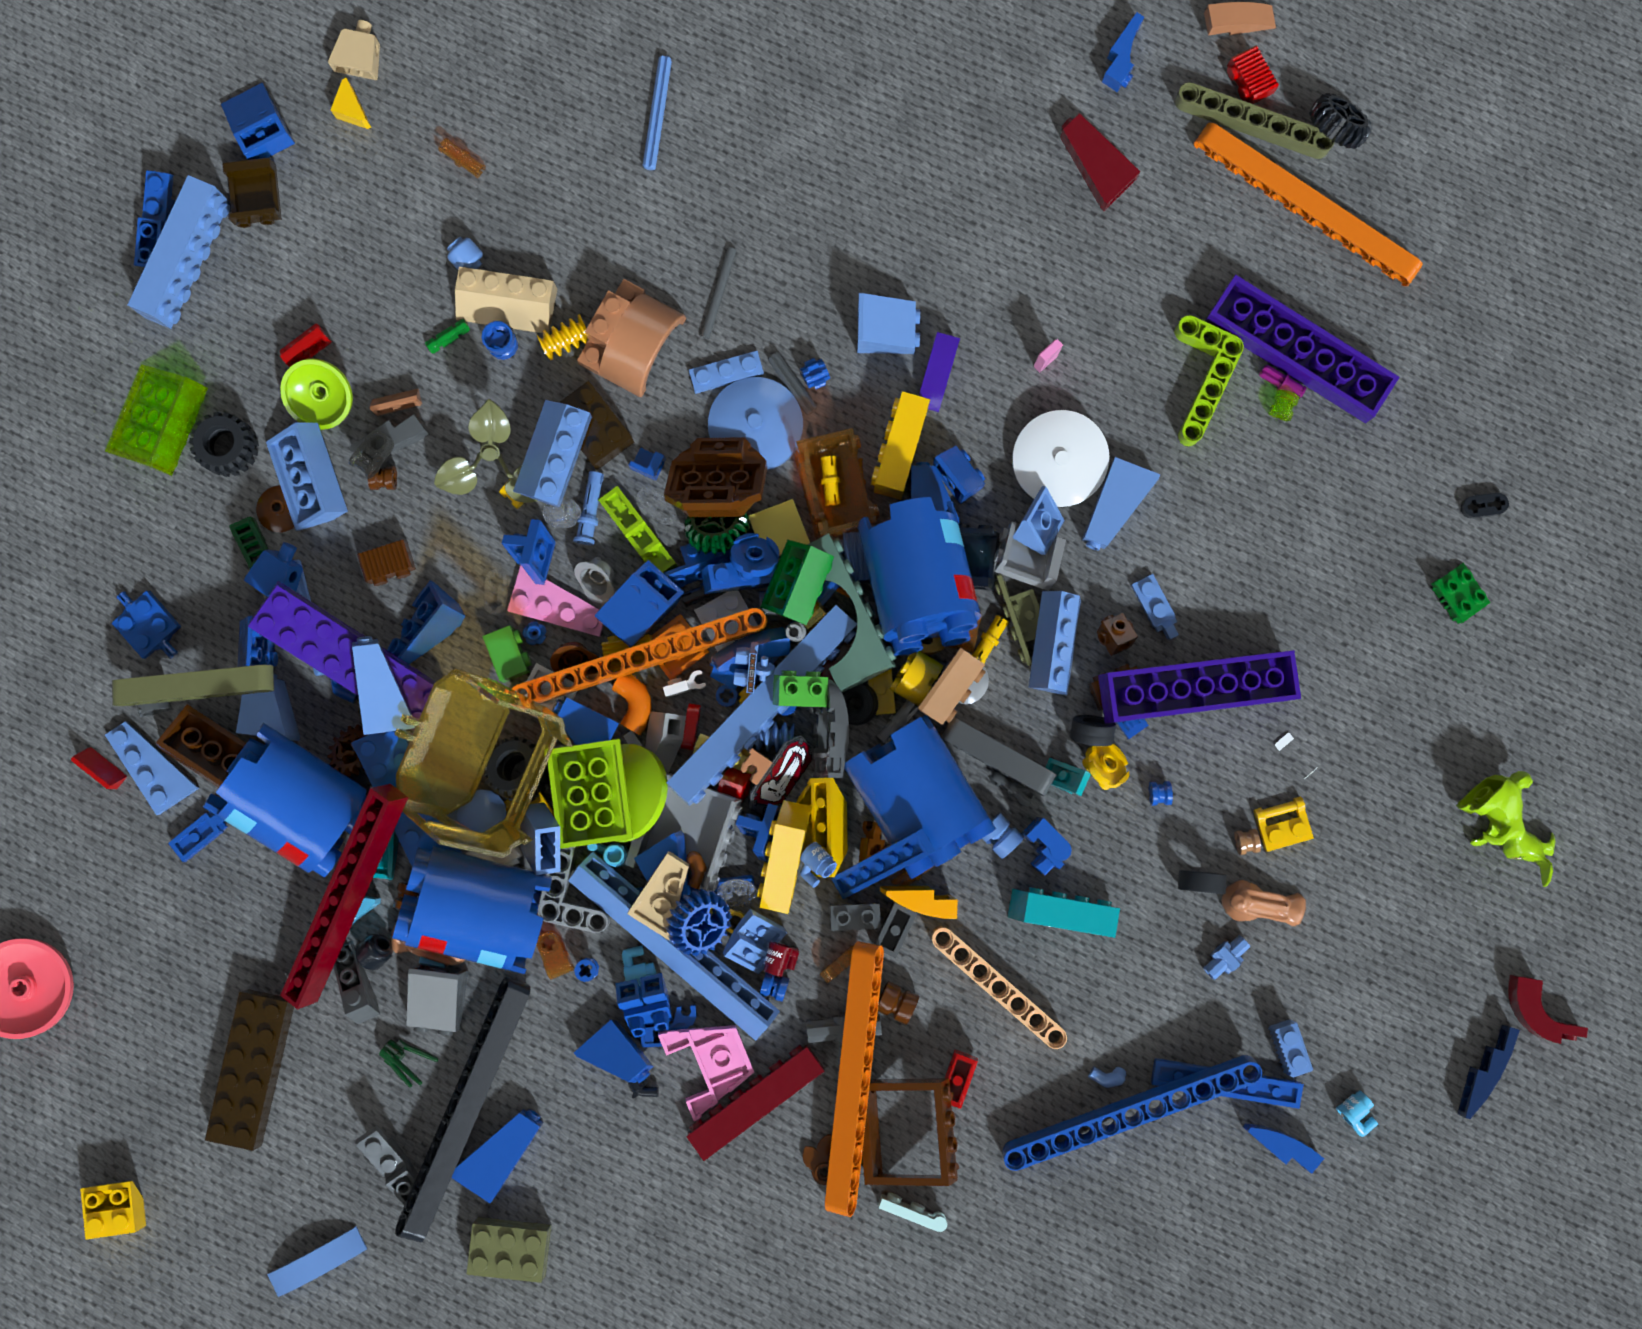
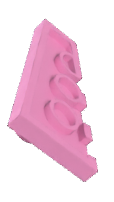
(553, 605)

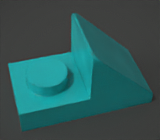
(1068, 777)

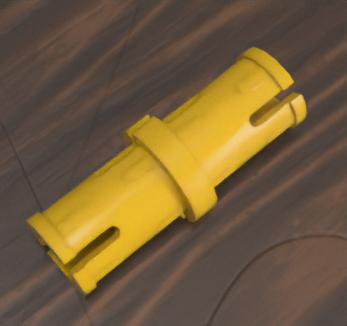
(830, 481)
(990, 639)

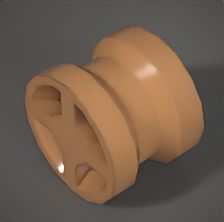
(1247, 841)

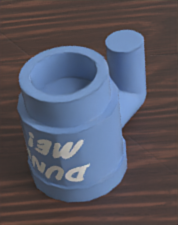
(818, 861)

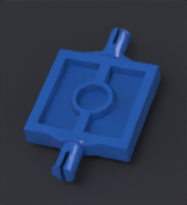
(146, 624)

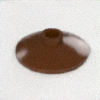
(268, 517)

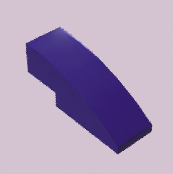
(939, 369)

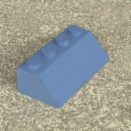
(552, 453)
(306, 475)
(1055, 642)

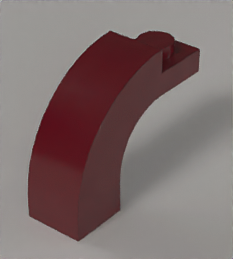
(1527, 1006)

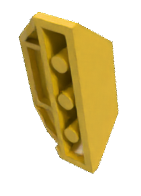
(827, 819)

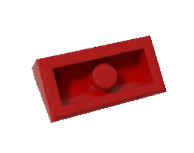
(99, 768)

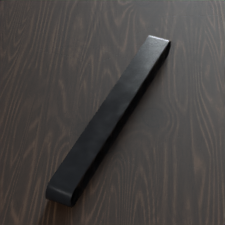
(462, 1110)

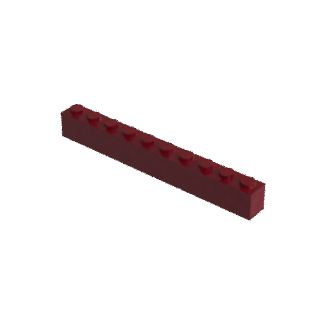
(344, 895)

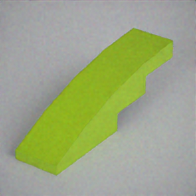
(636, 530)

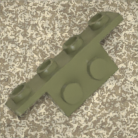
(1024, 614)

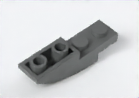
(389, 1161)

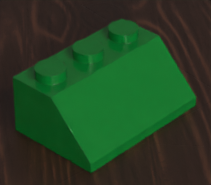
(797, 581)

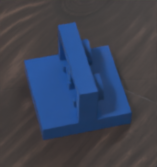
(533, 551)
(760, 830)

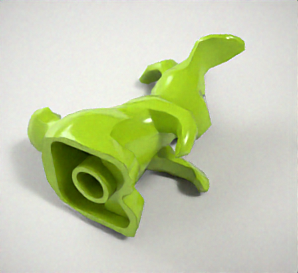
(1502, 804)

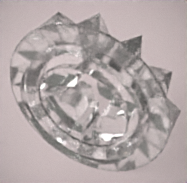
(744, 889)

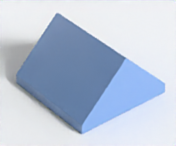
(1040, 523)

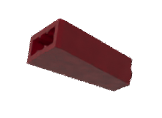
(1098, 161)

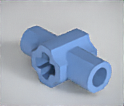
(1226, 957)

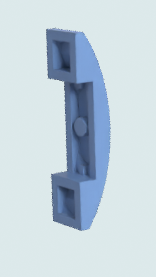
(317, 1262)

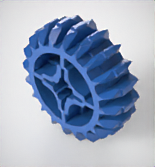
(703, 928)

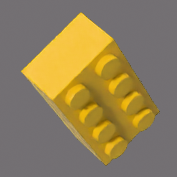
(902, 440)

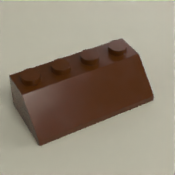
(200, 745)

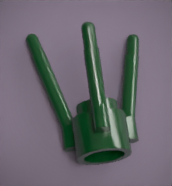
(393, 1054)

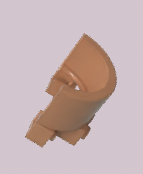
(627, 336)

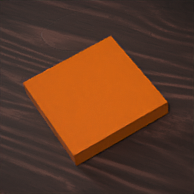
(677, 666)

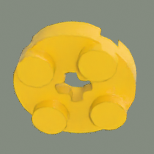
(1105, 775)

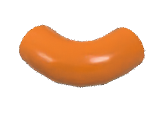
(638, 702)

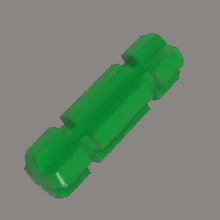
(447, 336)

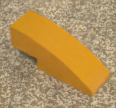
(922, 900)

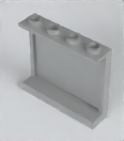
(705, 829)

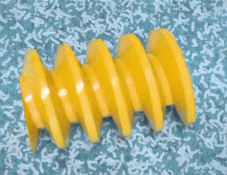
(563, 338)

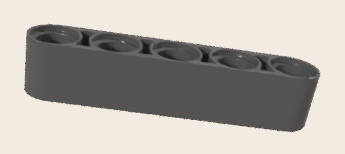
(998, 756)

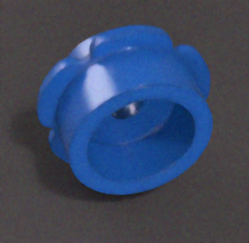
(539, 637)

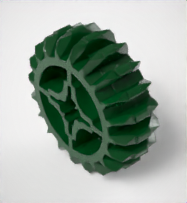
(715, 533)

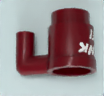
(779, 958)

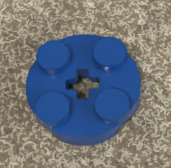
(754, 566)

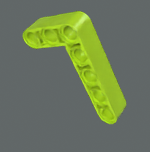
(1212, 378)

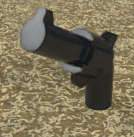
(640, 1090)

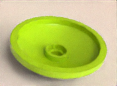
(303, 397)

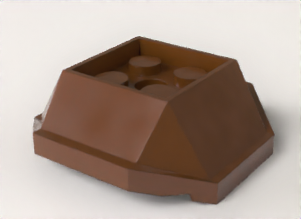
(716, 478)

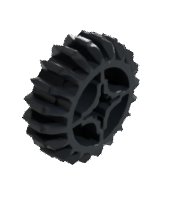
(1340, 120)

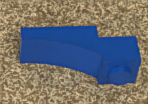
(1120, 70)

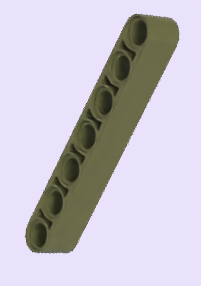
(1241, 122)
(193, 685)

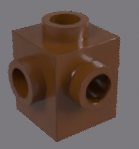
(1116, 633)

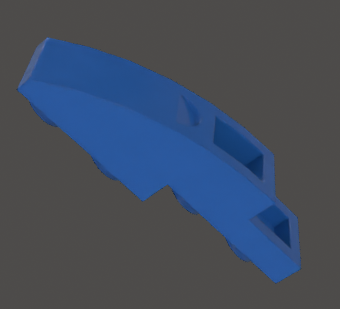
(155, 213)

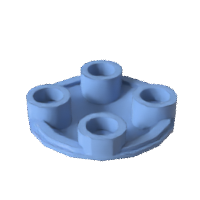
(482, 812)

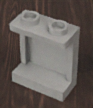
(1026, 564)

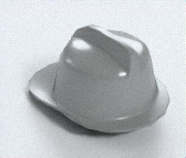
(596, 580)

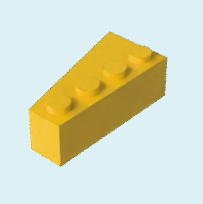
(784, 856)

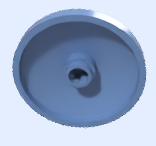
(762, 414)

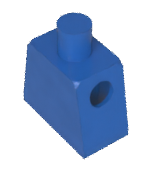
(275, 567)

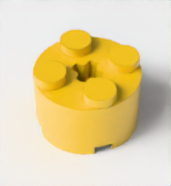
(916, 677)

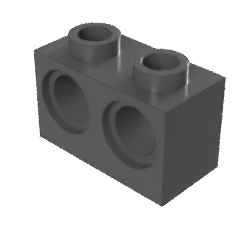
(855, 916)

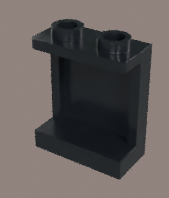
(981, 563)

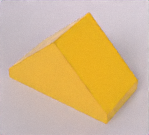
(347, 106)

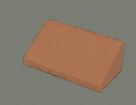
(396, 402)

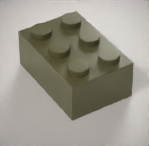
(509, 1249)

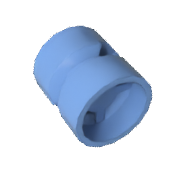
(1003, 838)

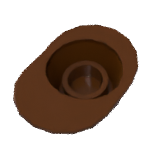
(570, 655)

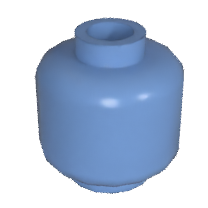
(464, 253)

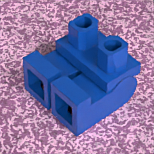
(1052, 847)
(645, 1005)

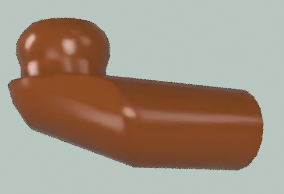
(697, 868)

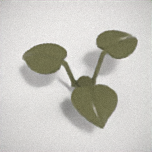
(489, 427)

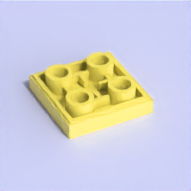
(780, 524)

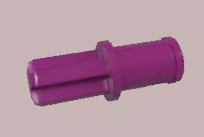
(1282, 381)

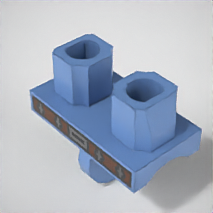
(749, 657)

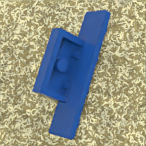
(695, 562)

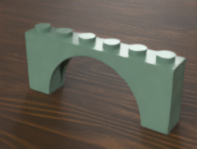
(868, 653)

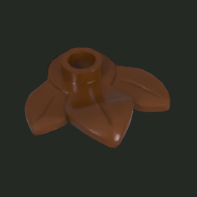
(818, 1158)

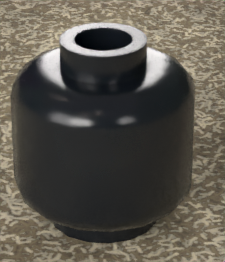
(374, 951)

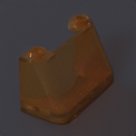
(852, 491)

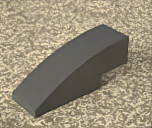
(403, 435)

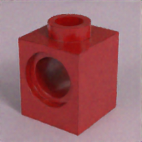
(735, 783)

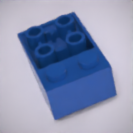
(257, 123)
(640, 604)
(254, 648)

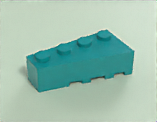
(1064, 913)

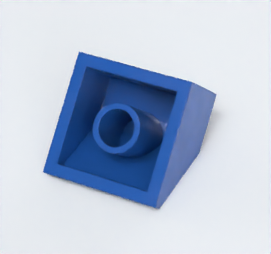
(959, 474)

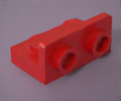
(305, 345)

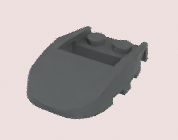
(832, 735)

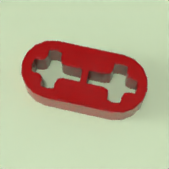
(691, 726)

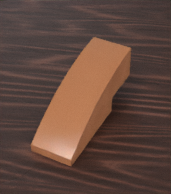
(1238, 17)

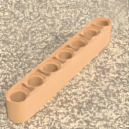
(1007, 995)

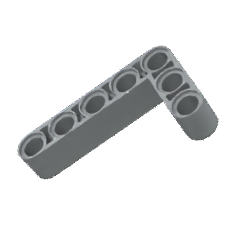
(563, 907)

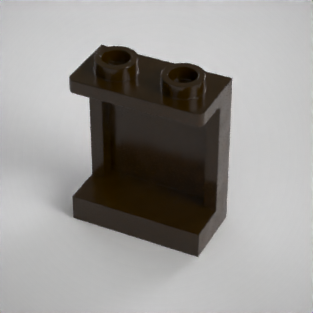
(253, 192)

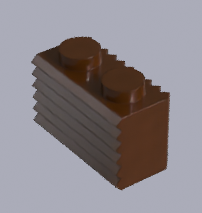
(386, 562)

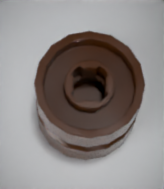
(898, 1003)

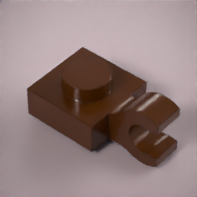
(872, 842)

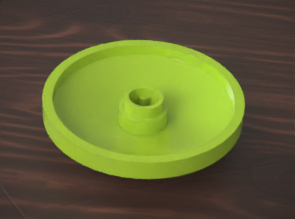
(645, 787)

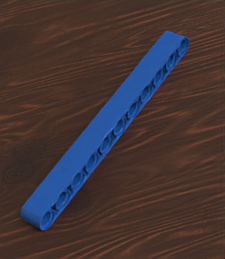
(1142, 1116)

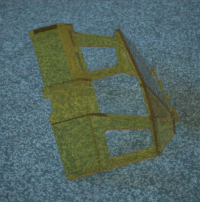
(453, 750)

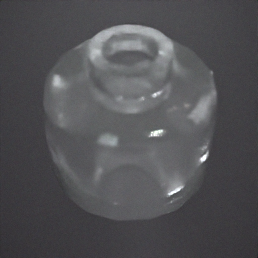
(564, 516)

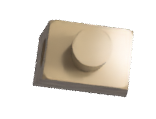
(356, 52)

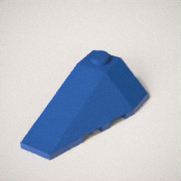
(432, 622)

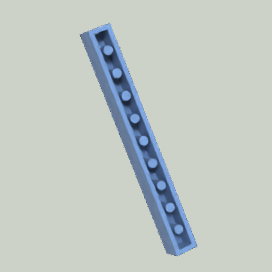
(758, 709)
(702, 972)

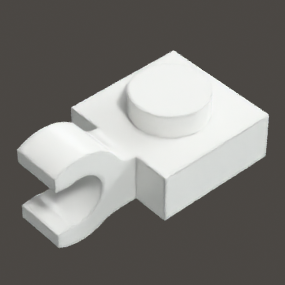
(678, 686)

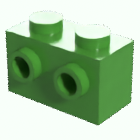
(800, 690)

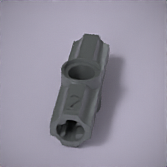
(831, 1029)

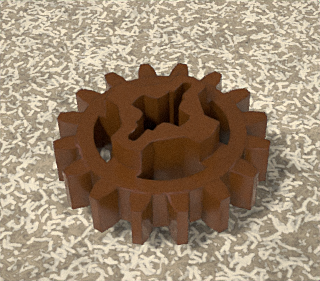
(342, 756)

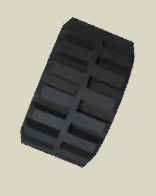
(237, 457)
(502, 763)

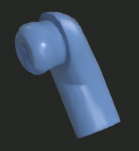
(1108, 1080)

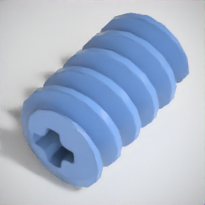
(774, 736)

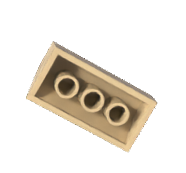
(508, 298)

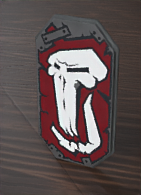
(782, 775)

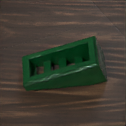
(239, 538)

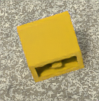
(112, 1209)

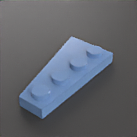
(151, 770)

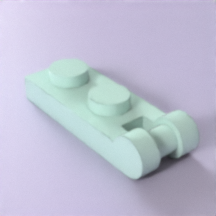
(913, 1212)

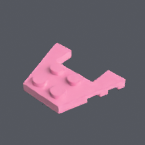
(720, 1058)

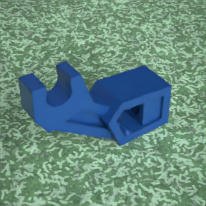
(680, 1022)

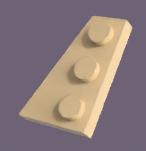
(660, 894)

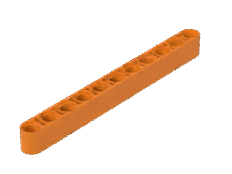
(1309, 203)
(651, 659)
(854, 1078)

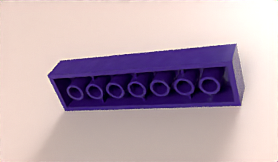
(1302, 349)
(327, 644)
(1199, 686)

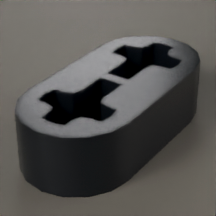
(1485, 511)

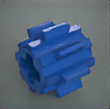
(815, 373)

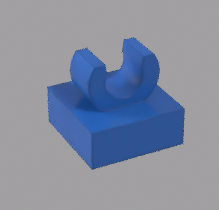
(1132, 727)

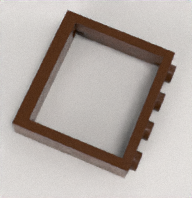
(946, 1141)

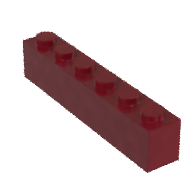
(755, 1102)

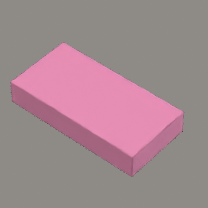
(1048, 355)

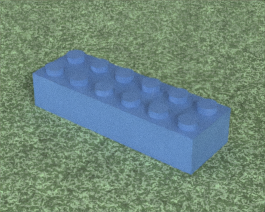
(179, 252)

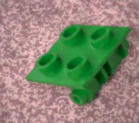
(1461, 593)

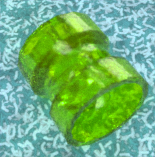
(1283, 405)

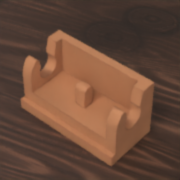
(756, 761)

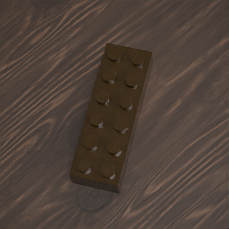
(250, 1070)

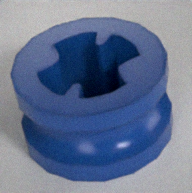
(732, 701)

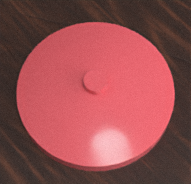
(33, 987)

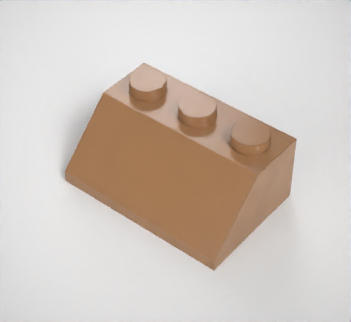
(952, 687)

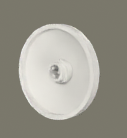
(1063, 454)

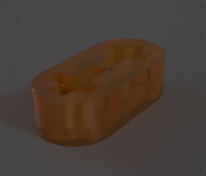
(837, 965)

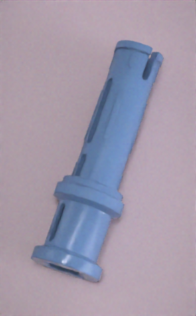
(588, 517)

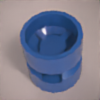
(499, 340)

